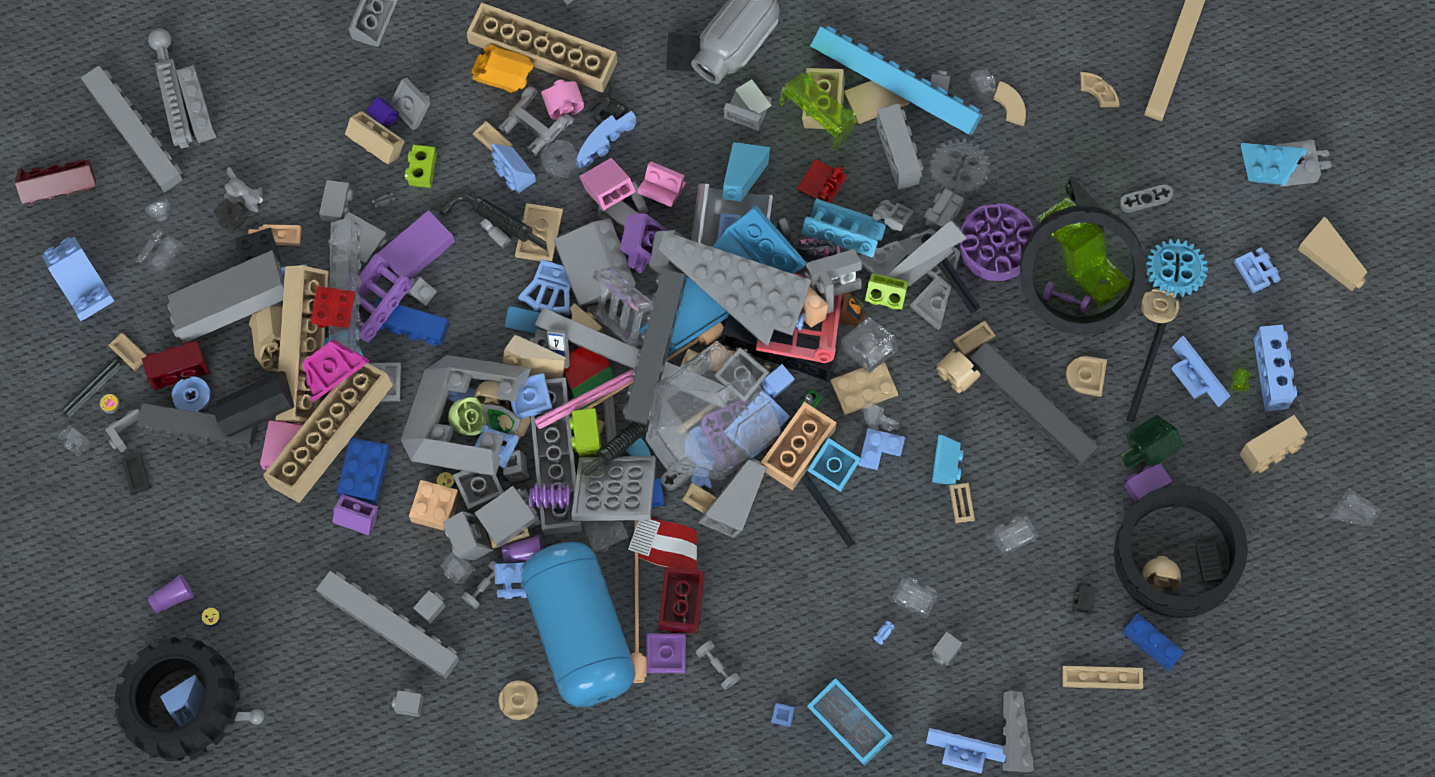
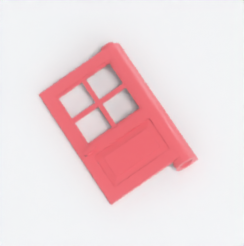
(828, 336)

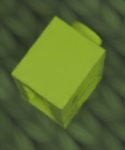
(421, 166)
(887, 286)

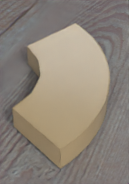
(1099, 88)
(1012, 103)

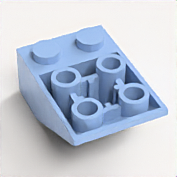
(512, 167)

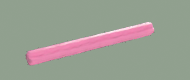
(584, 399)

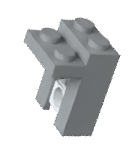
(834, 275)

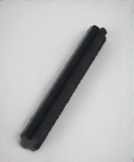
(956, 282)

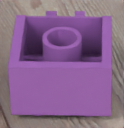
(638, 239)

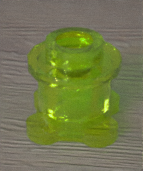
(1240, 380)

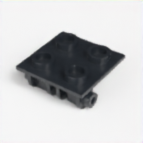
(681, 51)
(256, 244)

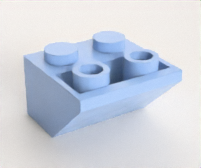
(185, 700)

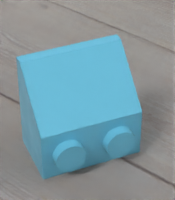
(946, 461)

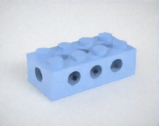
(1274, 367)

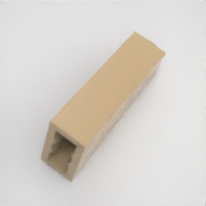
(1333, 255)

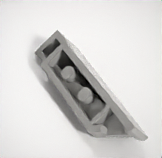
(929, 253)

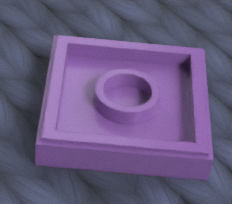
(666, 652)

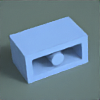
(777, 381)

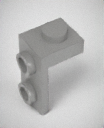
(117, 426)

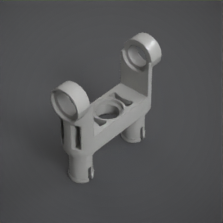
(520, 116)

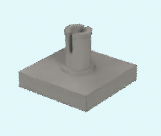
(410, 103)

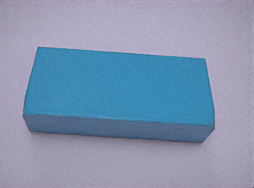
(521, 320)

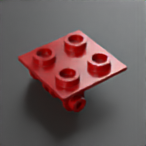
(822, 181)
(332, 307)

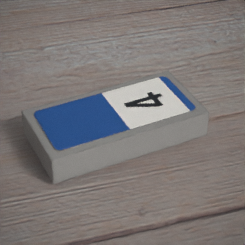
(559, 343)

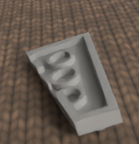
(1016, 731)

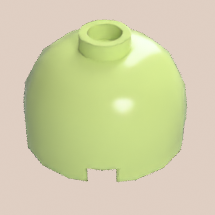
(467, 416)

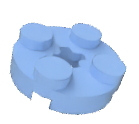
(191, 385)

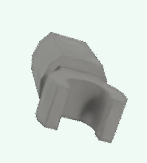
(495, 233)

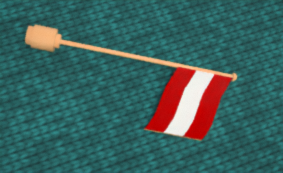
(674, 548)

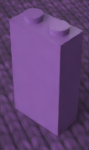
(417, 246)

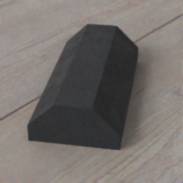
(253, 404)

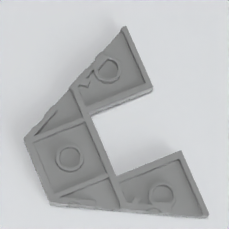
(933, 300)

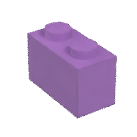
(1146, 481)
(355, 514)

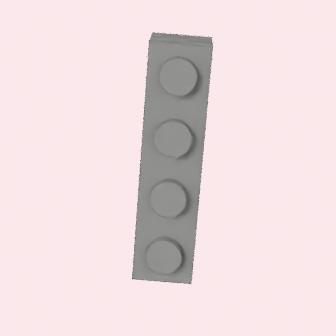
(196, 103)

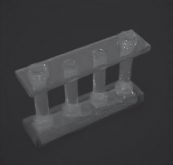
(630, 297)

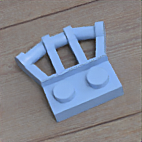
(553, 277)

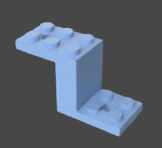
(77, 278)

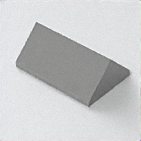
(371, 20)

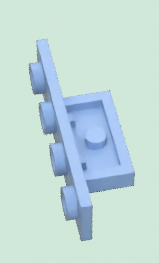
(1196, 374)
(965, 751)

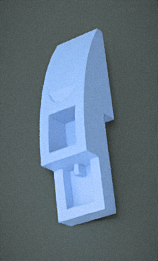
(598, 141)

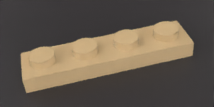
(1102, 677)

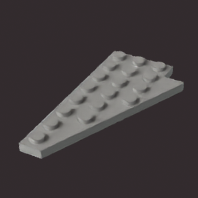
(749, 291)

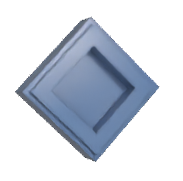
(782, 714)

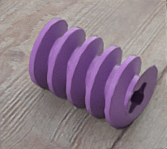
(549, 496)

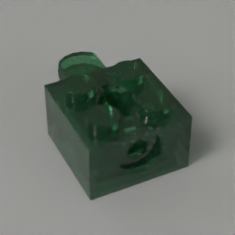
(1151, 443)

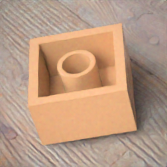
(433, 504)

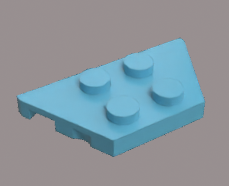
(1270, 163)

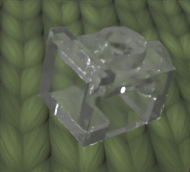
(74, 441)

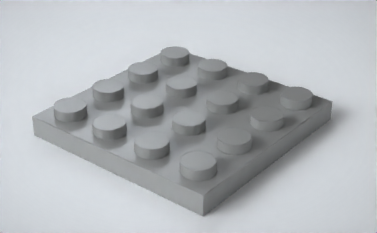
(615, 490)

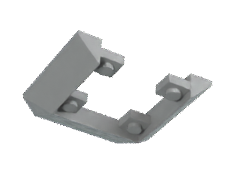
(429, 441)

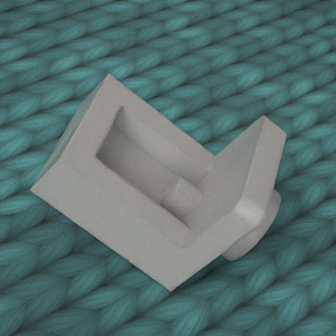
(940, 79)
(421, 291)

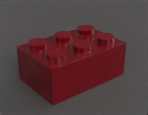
(175, 364)
(681, 600)

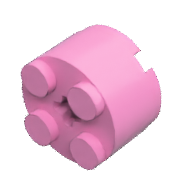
(562, 99)

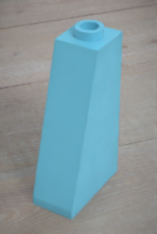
(744, 169)

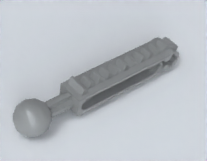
(170, 88)

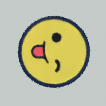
(445, 479)
(210, 616)

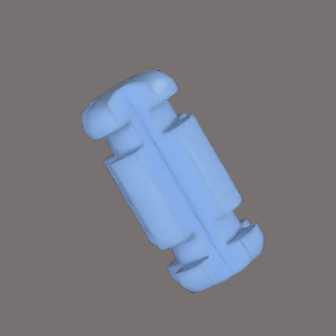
(884, 632)

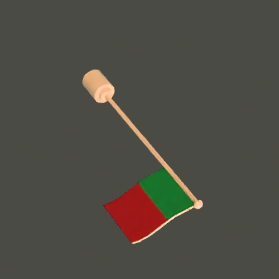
(591, 370)

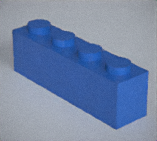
(415, 324)

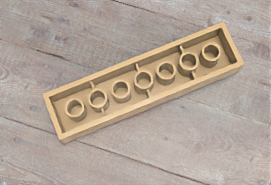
(546, 47)
(300, 337)
(327, 432)

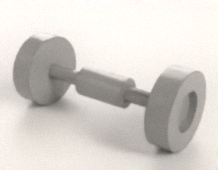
(480, 588)
(705, 649)

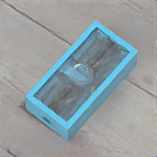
(850, 722)

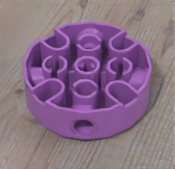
(983, 230)

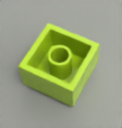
(586, 431)

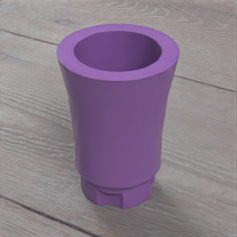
(522, 550)
(170, 594)

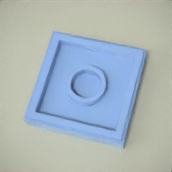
(532, 398)

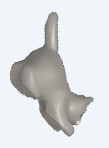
(238, 191)

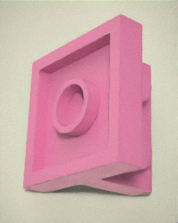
(662, 184)

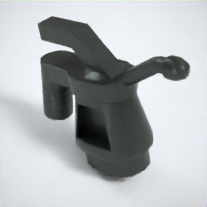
(608, 106)

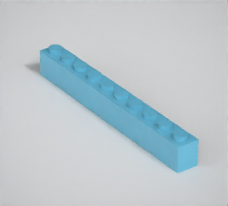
(896, 80)

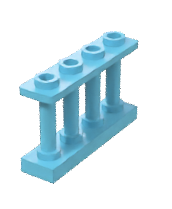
(844, 227)

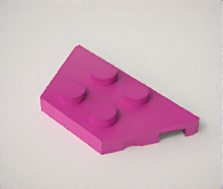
(330, 367)

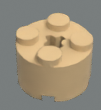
(957, 370)

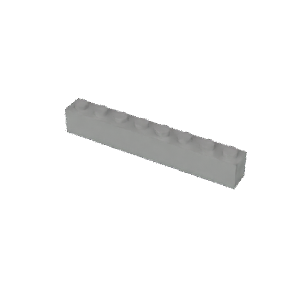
(132, 129)
(387, 624)

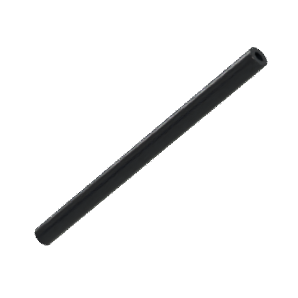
(1146, 372)
(827, 510)

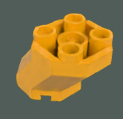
(502, 68)

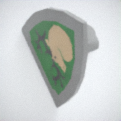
(501, 418)

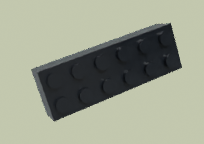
(737, 336)

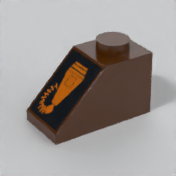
(851, 311)

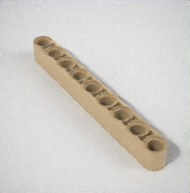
(1174, 59)

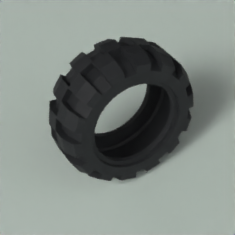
(148, 671)

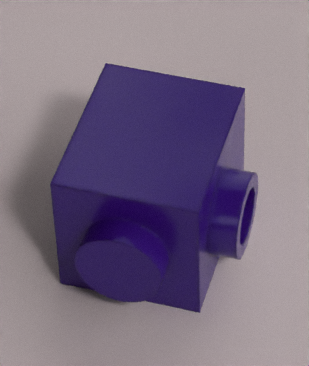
(382, 112)

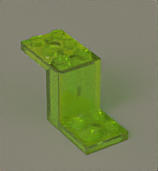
(1086, 257)

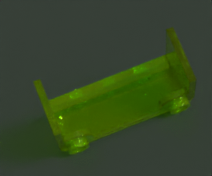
(820, 107)

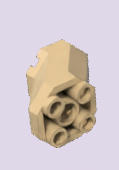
(267, 336)

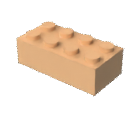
(798, 445)

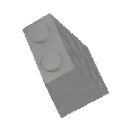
(733, 504)

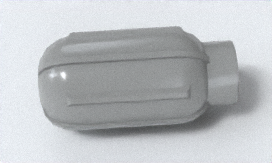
(734, 37)

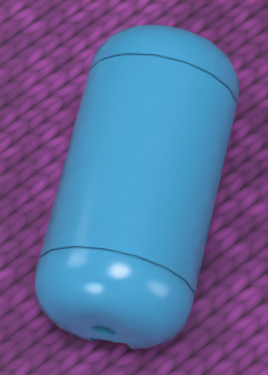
(578, 624)

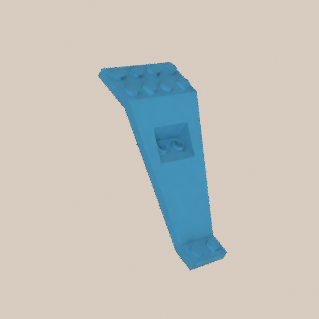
(748, 237)

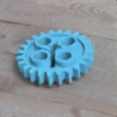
(1195, 269)

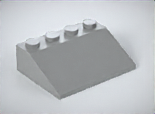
(589, 250)

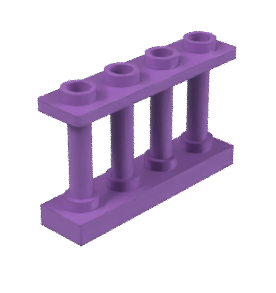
(379, 315)

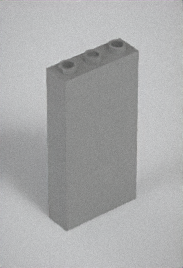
(226, 297)

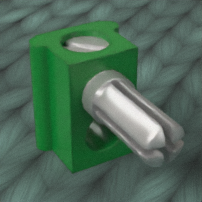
(808, 398)

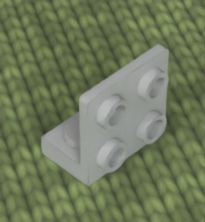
(740, 113)

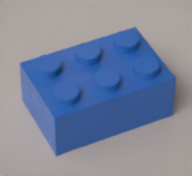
(364, 470)

